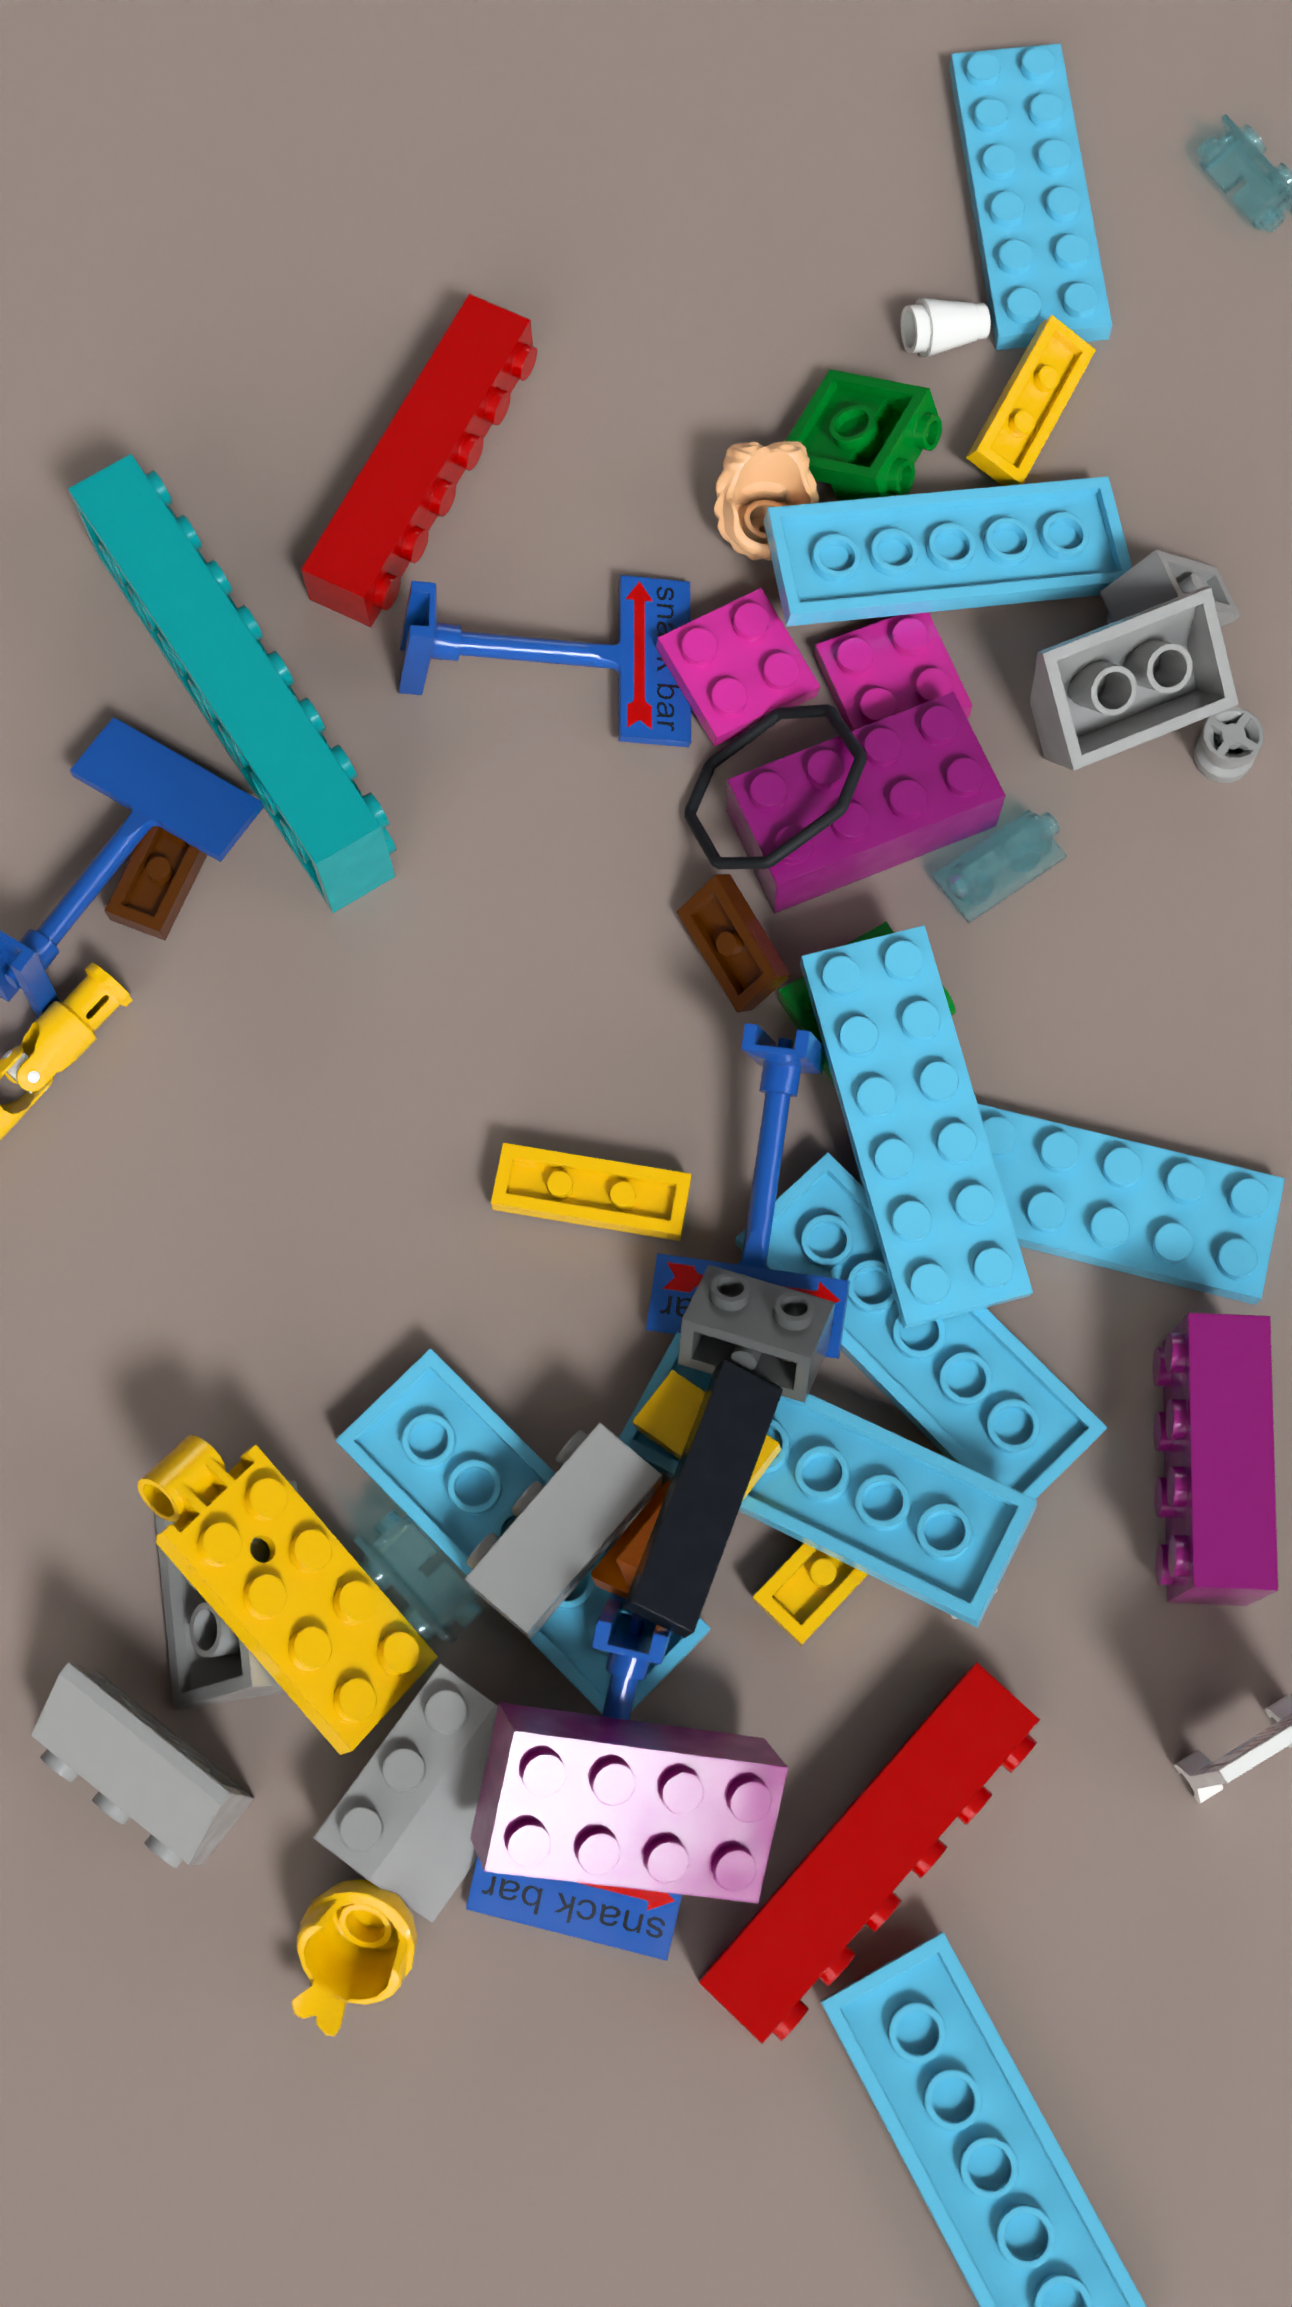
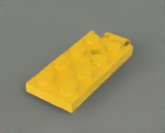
(304, 1611)

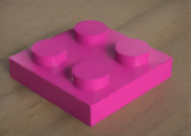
(737, 666)
(888, 669)

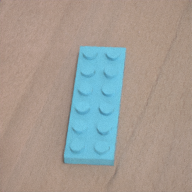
(1029, 193)
(945, 550)
(915, 1127)
(1135, 1205)
(954, 1377)
(457, 1480)
(873, 1500)
(975, 2136)

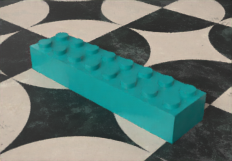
(236, 683)

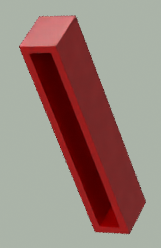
(420, 461)
(868, 1853)

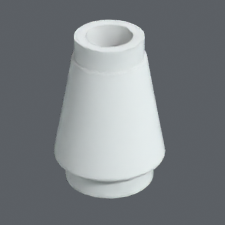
(942, 325)

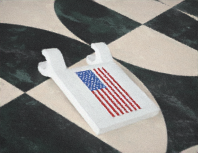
(1208, 1776)

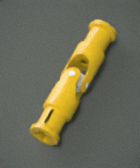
(58, 1040)

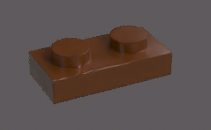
(155, 883)
(733, 943)

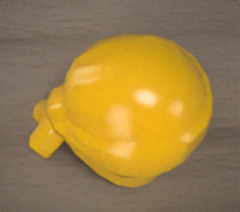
(353, 1949)

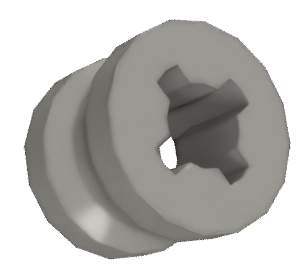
(1225, 731)

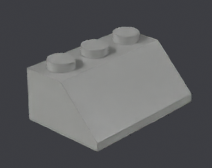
(1131, 681)
(203, 1652)
(137, 1767)
(418, 1796)

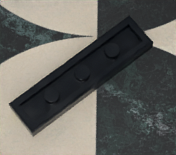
(703, 1499)

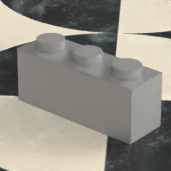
(562, 1528)

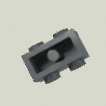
(760, 1330)

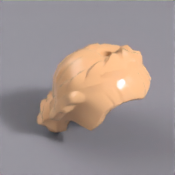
(752, 482)

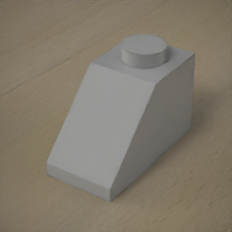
(1161, 579)

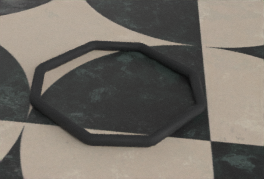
(805, 834)

